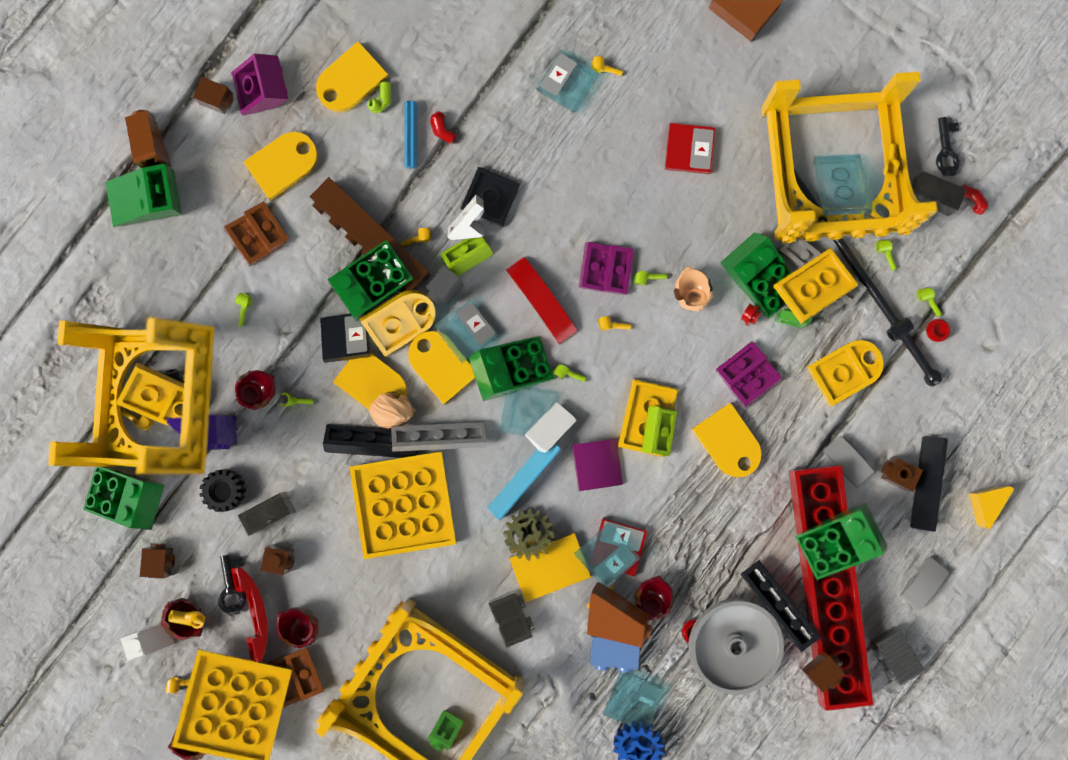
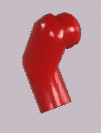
(438, 128)
(978, 198)

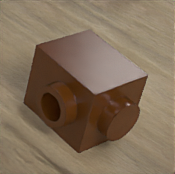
(213, 95)
(901, 474)
(277, 560)
(157, 561)
(824, 671)

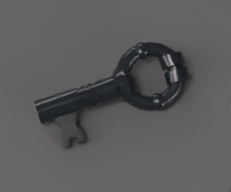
(946, 150)
(229, 588)

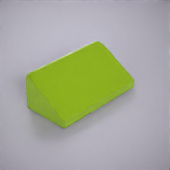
(466, 254)
(659, 430)

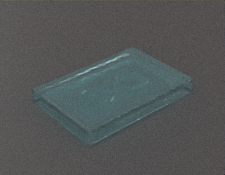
(842, 185)

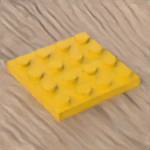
(402, 505)
(232, 707)

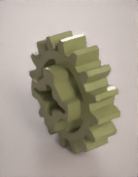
(525, 525)

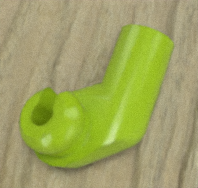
(383, 101)

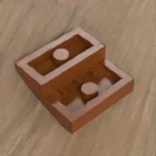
(256, 233)
(304, 677)

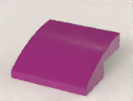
(606, 268)
(749, 374)
(597, 464)

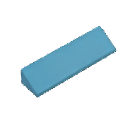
(521, 481)

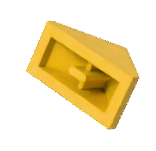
(989, 503)

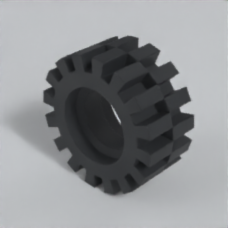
(212, 500)

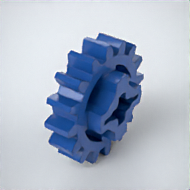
(638, 742)

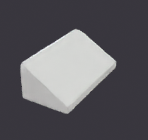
(550, 427)

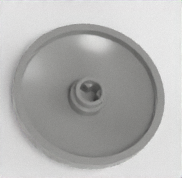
(736, 646)

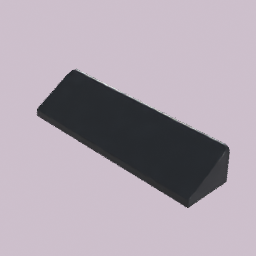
(361, 441)
(929, 484)
(780, 606)

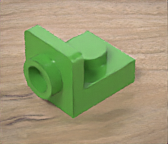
(787, 317)
(445, 731)

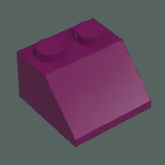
(259, 84)

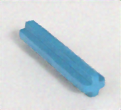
(410, 134)

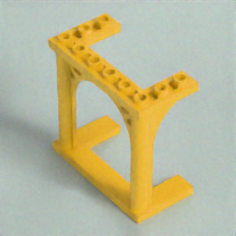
(905, 210)
(113, 363)
(347, 718)

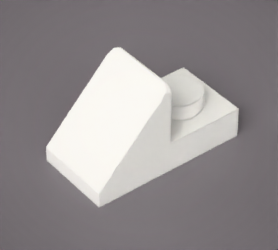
(464, 225)
(146, 642)

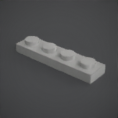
(802, 252)
(438, 436)

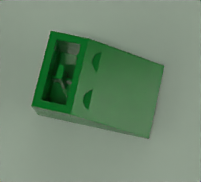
(143, 195)
(756, 269)
(370, 280)
(510, 367)
(123, 498)
(842, 541)

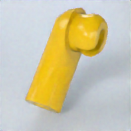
(194, 618)

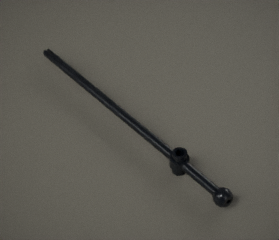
(899, 328)

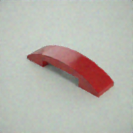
(541, 300)
(257, 642)

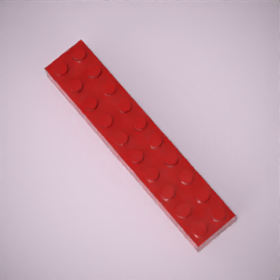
(834, 599)

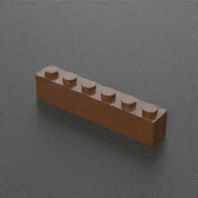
(362, 228)

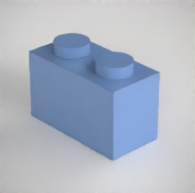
(609, 653)

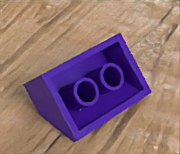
(220, 431)

